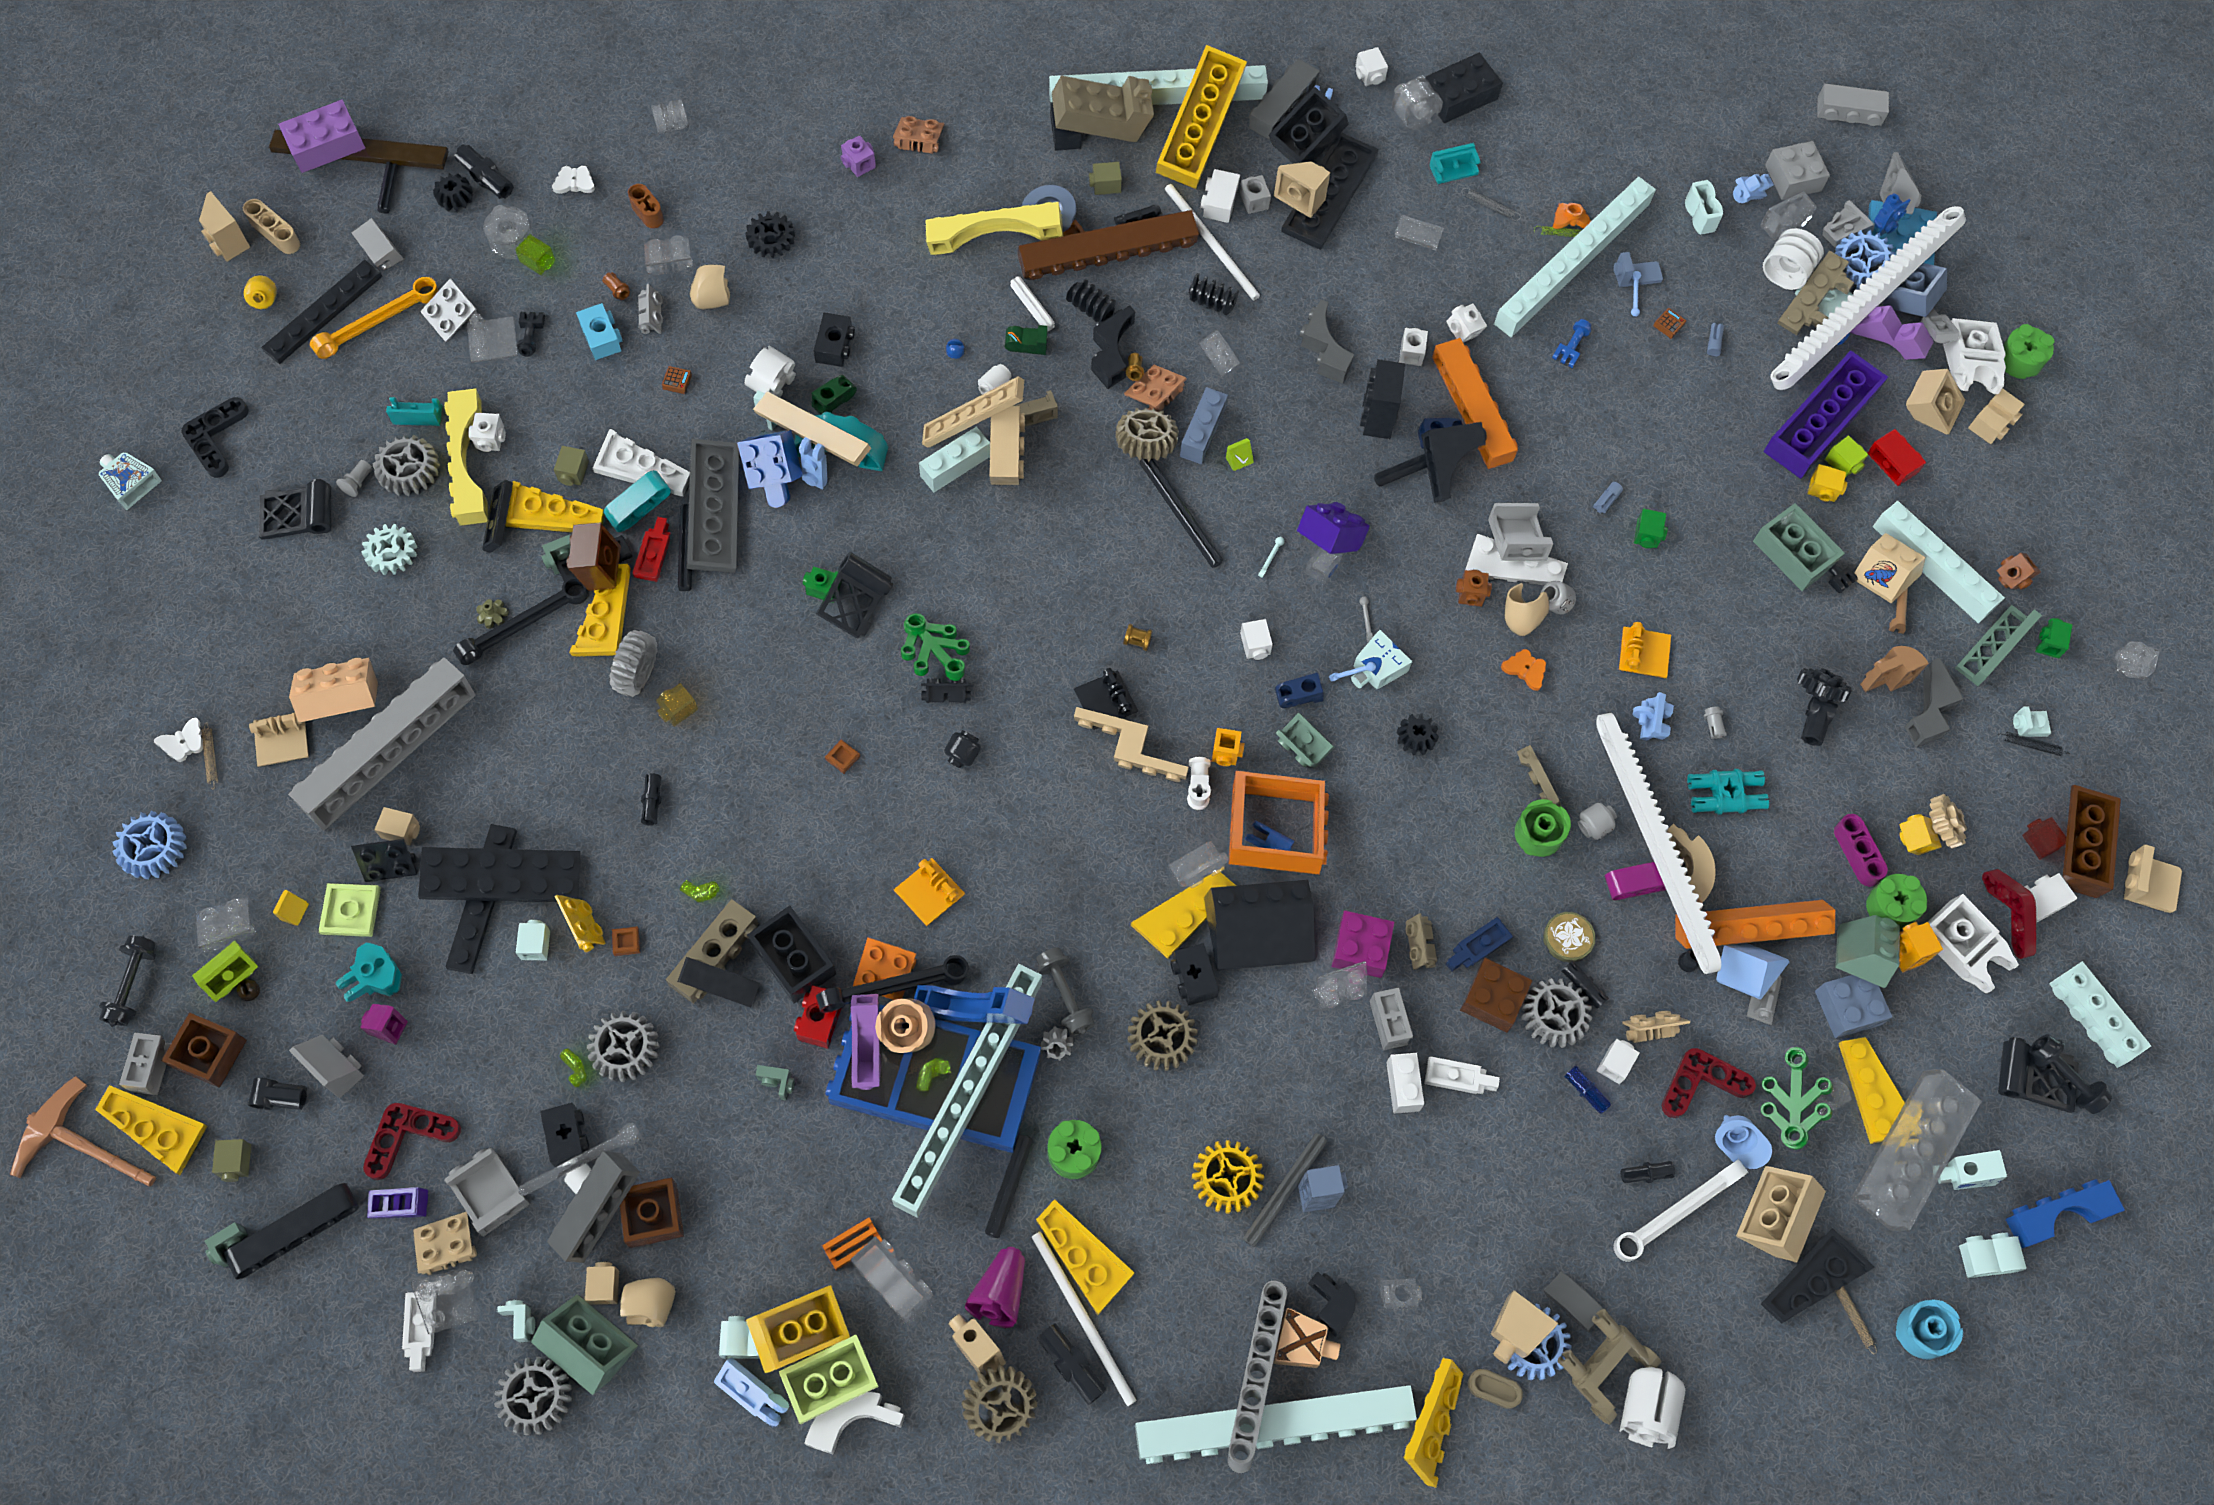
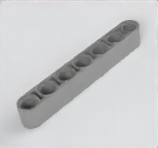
(1257, 1387)

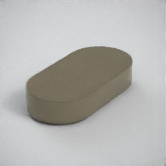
(1495, 1388)

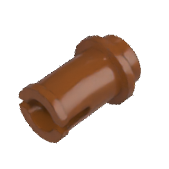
(619, 289)

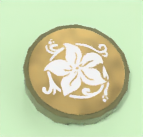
(1569, 937)

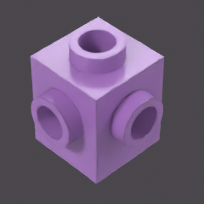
(858, 156)

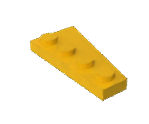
(1178, 917)
(1434, 1422)

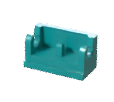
(1454, 163)
(415, 413)

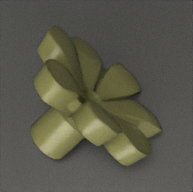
(491, 612)

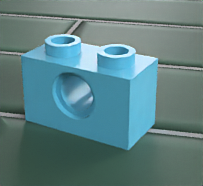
(595, 320)

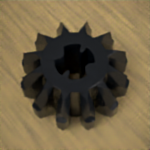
(453, 192)
(1413, 726)

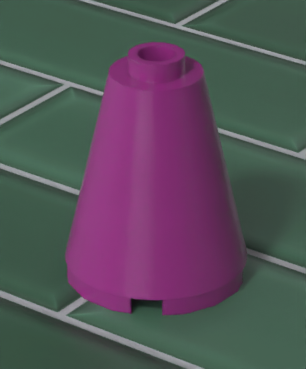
(999, 1290)

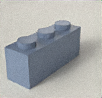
(1203, 425)
(1322, 1188)

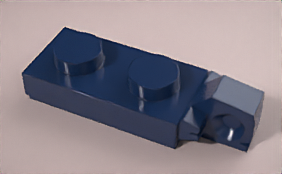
(1479, 944)

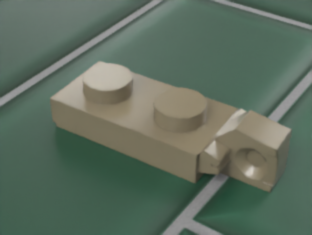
(1538, 775)

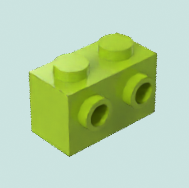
(225, 971)

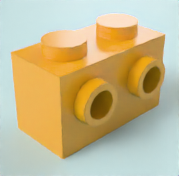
(1917, 946)

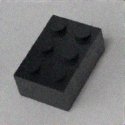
(1465, 86)
(1309, 128)
(1382, 399)
(791, 954)

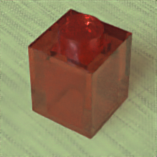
(2044, 837)

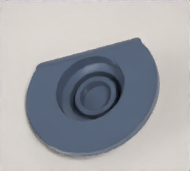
(1052, 194)

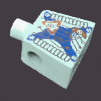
(127, 478)

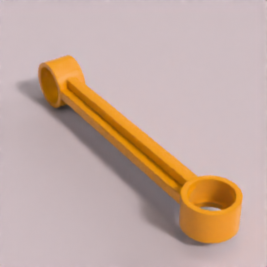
(327, 344)

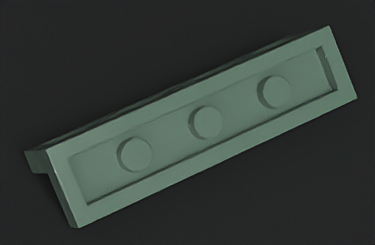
(2005, 646)

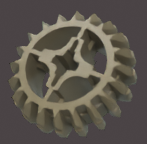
(1147, 434)
(1170, 1029)
(979, 1395)

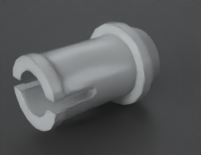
(1715, 722)

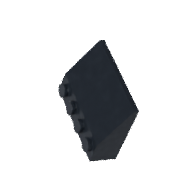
(1261, 924)

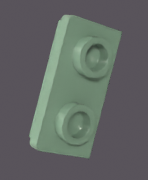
(1304, 741)

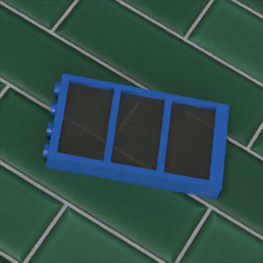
(897, 1099)

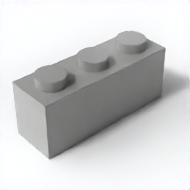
(1853, 104)

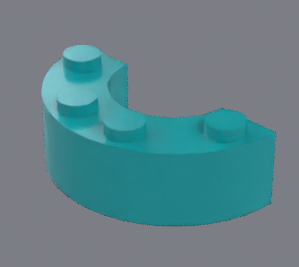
(875, 457)

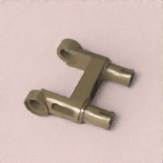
(1602, 1362)

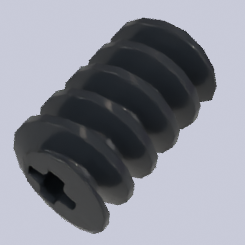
(1212, 295)
(1091, 301)

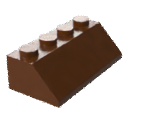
(2091, 841)

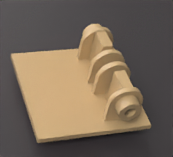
(279, 739)
(1663, 1025)
(443, 1244)

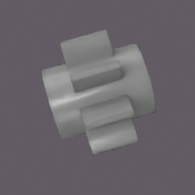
(1057, 1043)

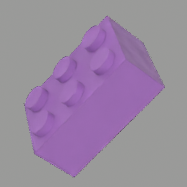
(321, 136)

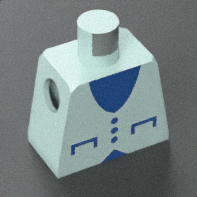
(1388, 659)
(1982, 1169)

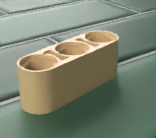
(271, 226)

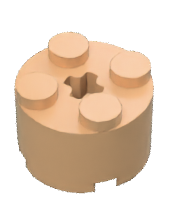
(904, 1040)

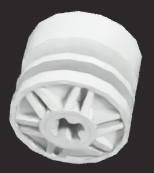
(1793, 259)

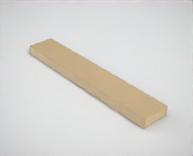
(973, 412)
(809, 426)

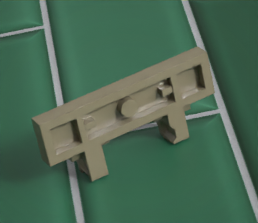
(1804, 307)

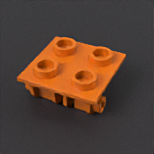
(883, 962)

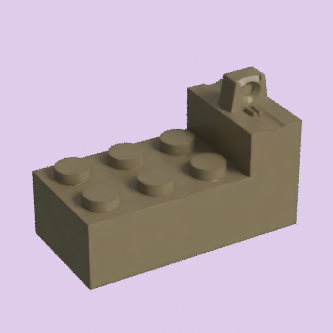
(1103, 107)

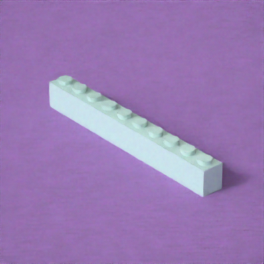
(1172, 85)
(1574, 257)
(960, 1103)
(1279, 1422)

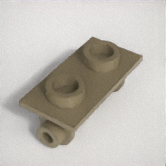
(1418, 932)

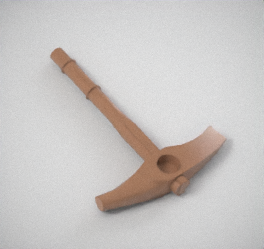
(48, 1124)

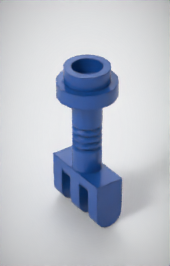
(1581, 329)

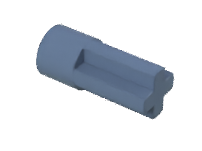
(1715, 340)
(1608, 497)

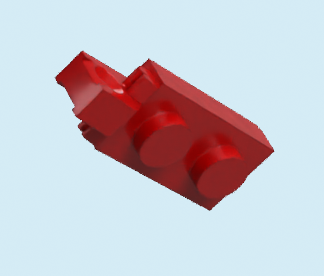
(653, 551)

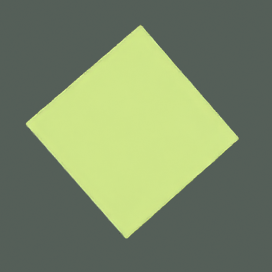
(349, 910)

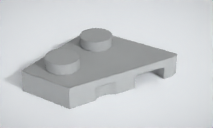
(1846, 222)

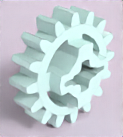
(389, 549)

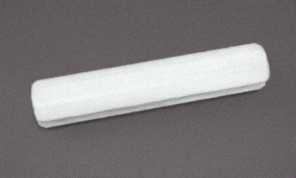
(1032, 303)

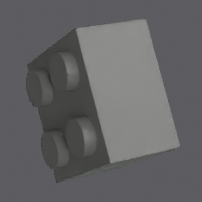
(1797, 170)

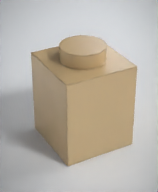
(397, 825)
(602, 1284)

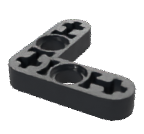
(203, 436)

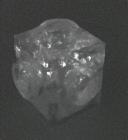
(2136, 660)

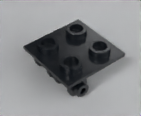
(1107, 696)
(384, 860)

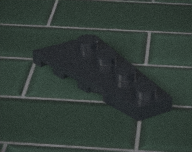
(1819, 1274)

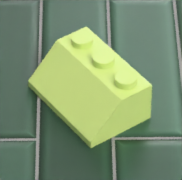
(828, 1379)

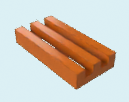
(831, 1255)

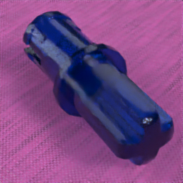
(1587, 1089)

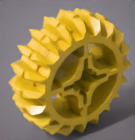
(1215, 1181)

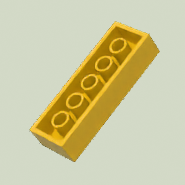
(1201, 117)

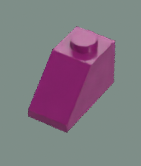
(383, 1023)

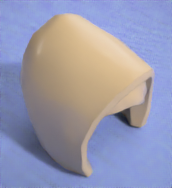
(710, 287)
(1523, 616)
(647, 1302)

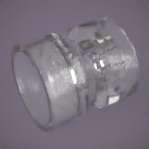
(669, 116)

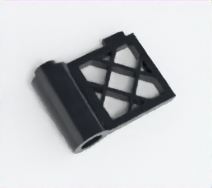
(314, 509)
(864, 578)
(2018, 1072)

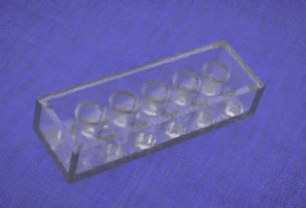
(1916, 1150)

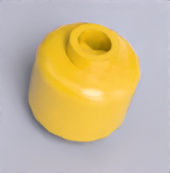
(260, 292)

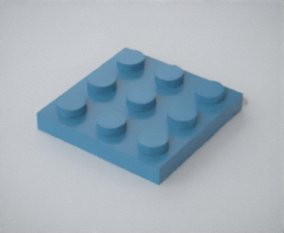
(1907, 227)

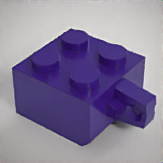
(1333, 527)

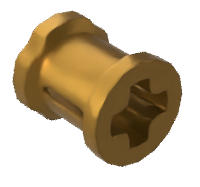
(1137, 637)

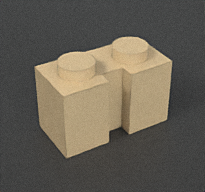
(1995, 417)

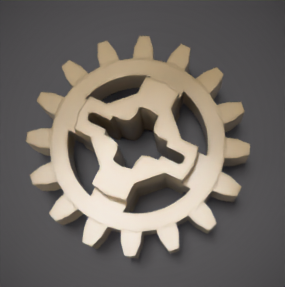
(1947, 821)

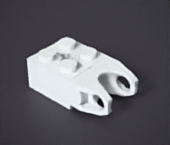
(1976, 355)
(1973, 946)

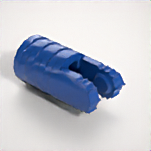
(1274, 840)

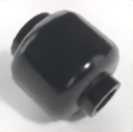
(962, 749)

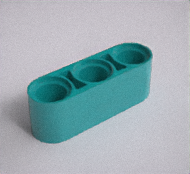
(637, 501)

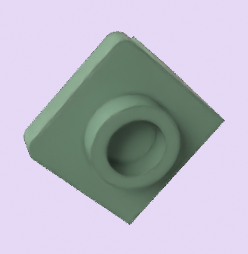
(554, 551)
(772, 1076)
(224, 1240)

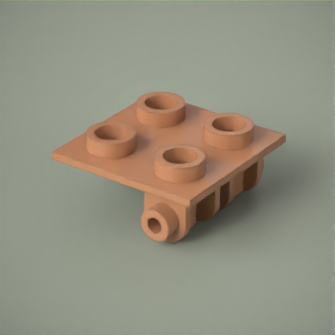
(920, 131)
(1157, 388)

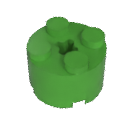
(2027, 351)
(1542, 828)
(1898, 899)
(1083, 1161)

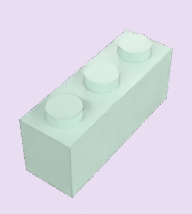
(954, 459)

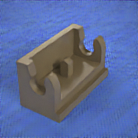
(1039, 409)

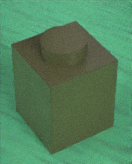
(1105, 178)
(571, 466)
(231, 1159)

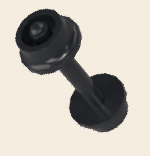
(137, 948)
(2092, 1097)

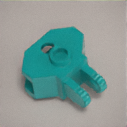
(374, 972)

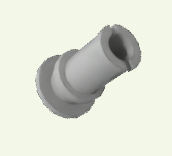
(352, 481)

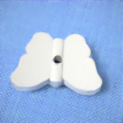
(573, 180)
(174, 744)

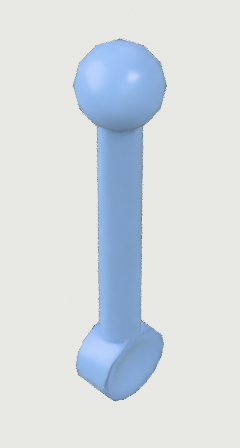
(1636, 276)
(1370, 667)

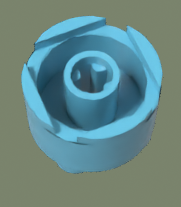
(1929, 1343)

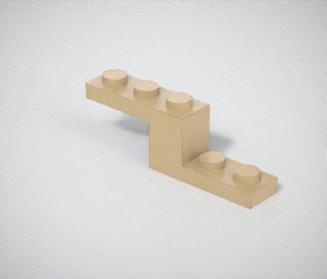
(1130, 744)

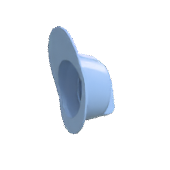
(1743, 1141)

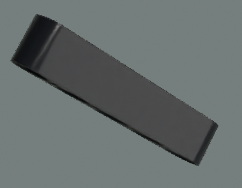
(290, 1231)

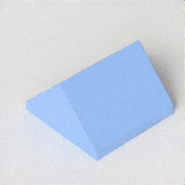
(1750, 968)

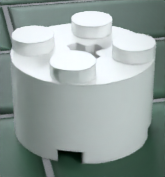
(770, 372)

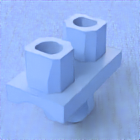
(1751, 187)
(1651, 716)

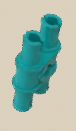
(1722, 800)

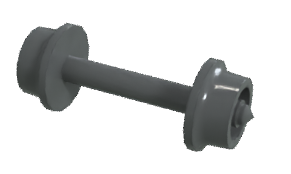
(1079, 1020)

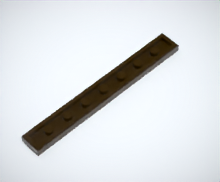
(383, 151)

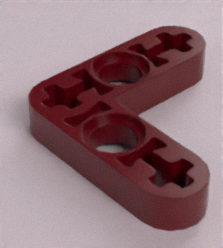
(2022, 910)
(1695, 1073)
(406, 1124)

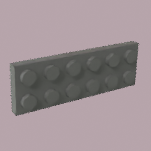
(713, 506)

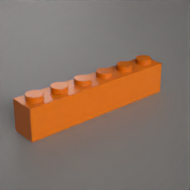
(1474, 401)
(1766, 923)

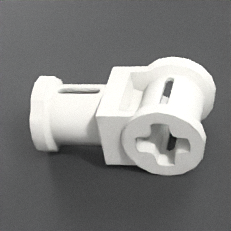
(1199, 783)

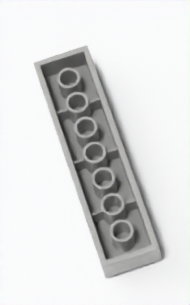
(382, 743)

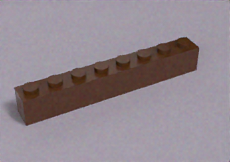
(1108, 244)

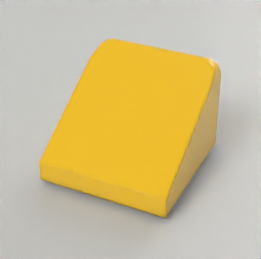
(290, 908)

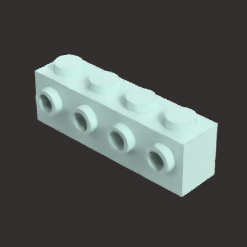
(2099, 1015)

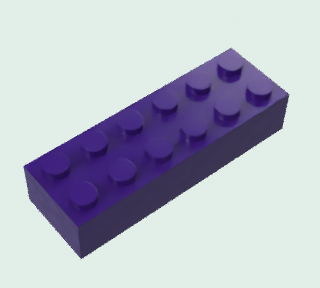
(1825, 414)

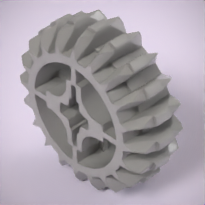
(402, 458)
(633, 663)
(1561, 1022)
(614, 1052)
(535, 1407)

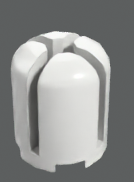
(1653, 1407)

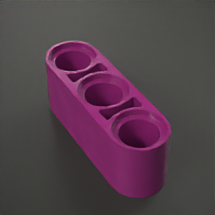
(1860, 838)
(1634, 881)

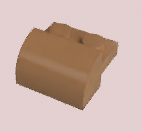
(1895, 669)

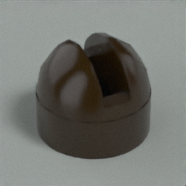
(252, 987)

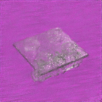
(667, 251)
(491, 338)
(224, 922)
(1341, 986)
(445, 1300)

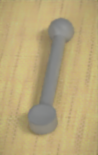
(1364, 601)

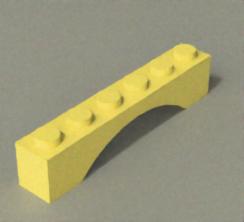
(951, 232)
(469, 500)

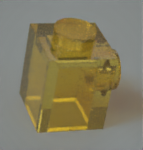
(676, 705)

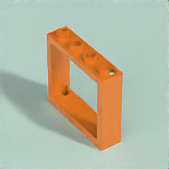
(1286, 788)

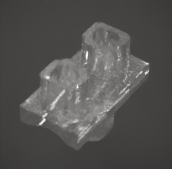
(1219, 352)

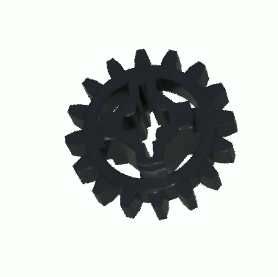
(770, 234)
(1824, 685)

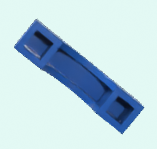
(2037, 1224)

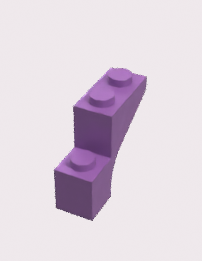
(1884, 325)
(865, 1042)

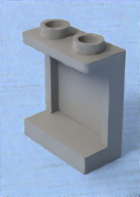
(1518, 532)
(486, 1191)

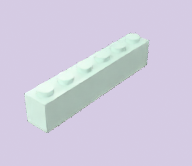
(1941, 563)

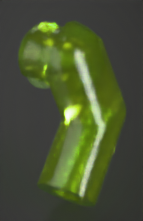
(700, 893)
(576, 1065)
(930, 1070)

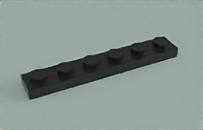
(321, 312)
(477, 913)

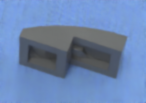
(1574, 1300)

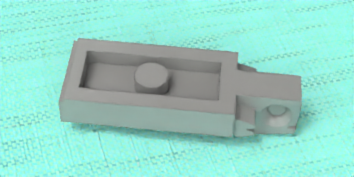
(1940, 327)

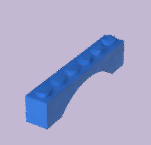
(998, 1006)

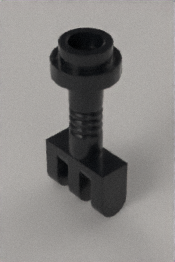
(526, 345)
(1841, 579)

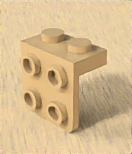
(2152, 881)

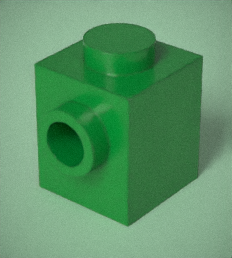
(1650, 528)

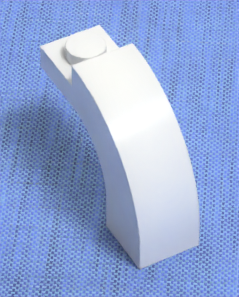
(828, 1426)

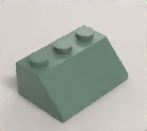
(1798, 546)
(1869, 949)
(583, 1343)

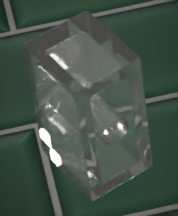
(1788, 215)

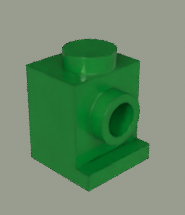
(819, 589)
(2054, 638)

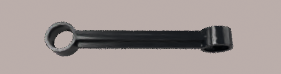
(472, 649)
(836, 998)

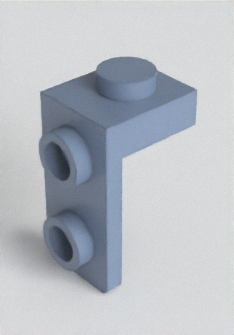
(1625, 268)

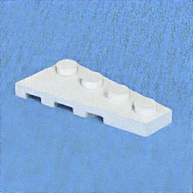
(629, 462)
(1487, 560)

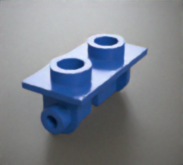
(1889, 215)

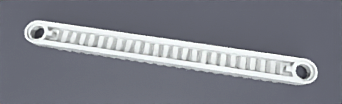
(1868, 297)
(1659, 843)

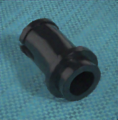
(1688, 961)

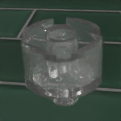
(1416, 103)
(506, 230)

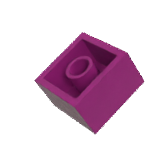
(1361, 940)

